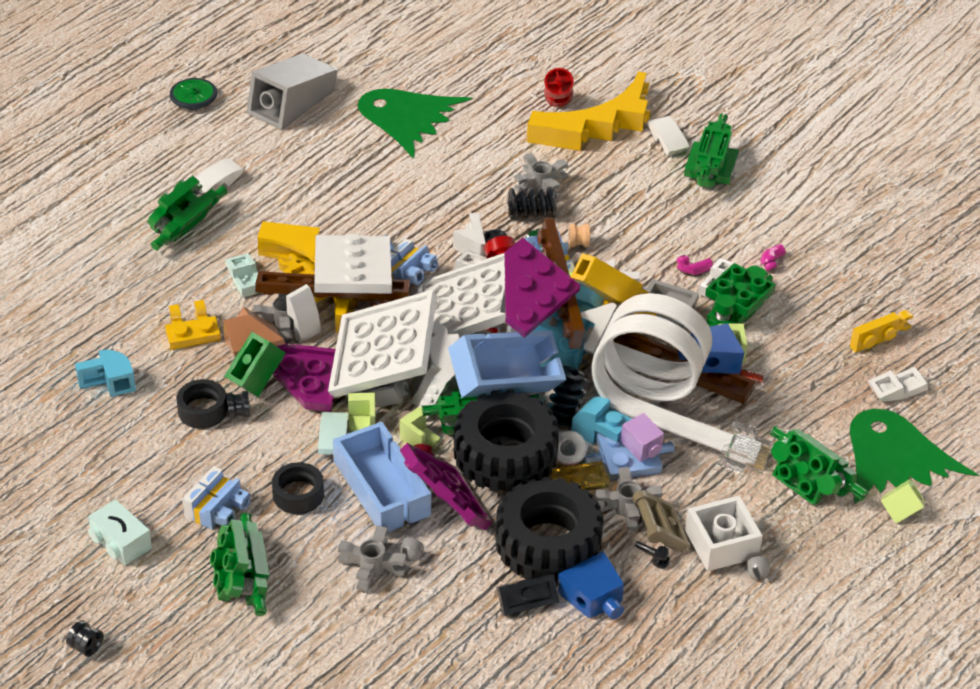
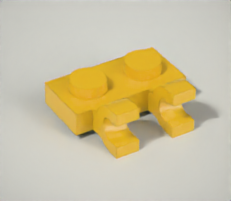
(191, 332)

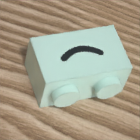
(119, 532)

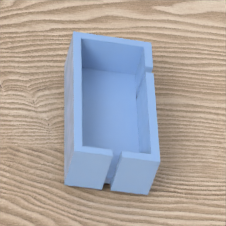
(506, 363)
(380, 478)

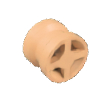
(579, 235)

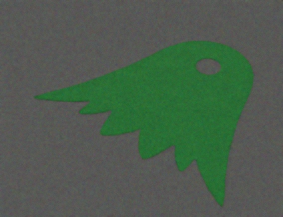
(406, 113)
(895, 452)

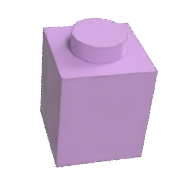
(642, 437)

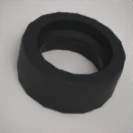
(204, 417)
(298, 503)

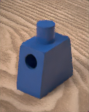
(725, 354)
(593, 587)

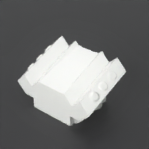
(440, 375)

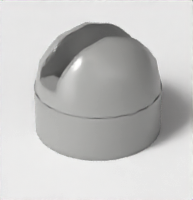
(412, 548)
(758, 567)

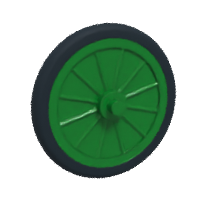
(193, 93)

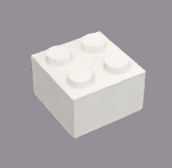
(723, 533)

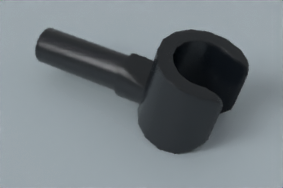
(660, 555)

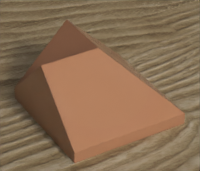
(239, 328)

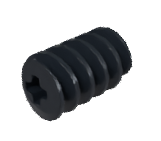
(532, 201)
(568, 396)

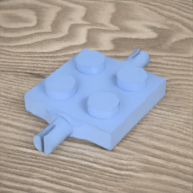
(616, 455)

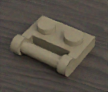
(660, 521)

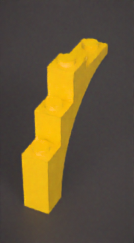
(599, 122)
(281, 239)
(607, 281)

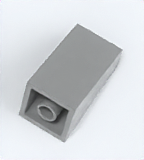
(289, 89)

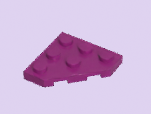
(533, 287)
(307, 375)
(447, 484)

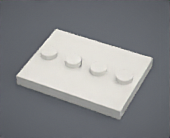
(352, 264)

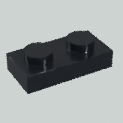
(527, 594)

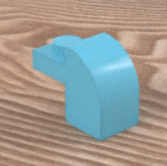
(109, 368)
(598, 417)

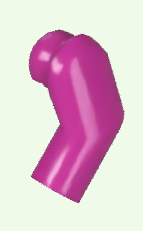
(768, 256)
(684, 265)

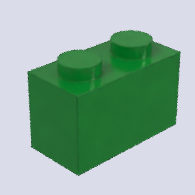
(254, 364)

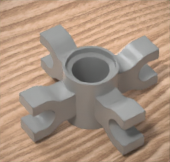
(541, 174)
(277, 315)
(622, 498)
(372, 558)

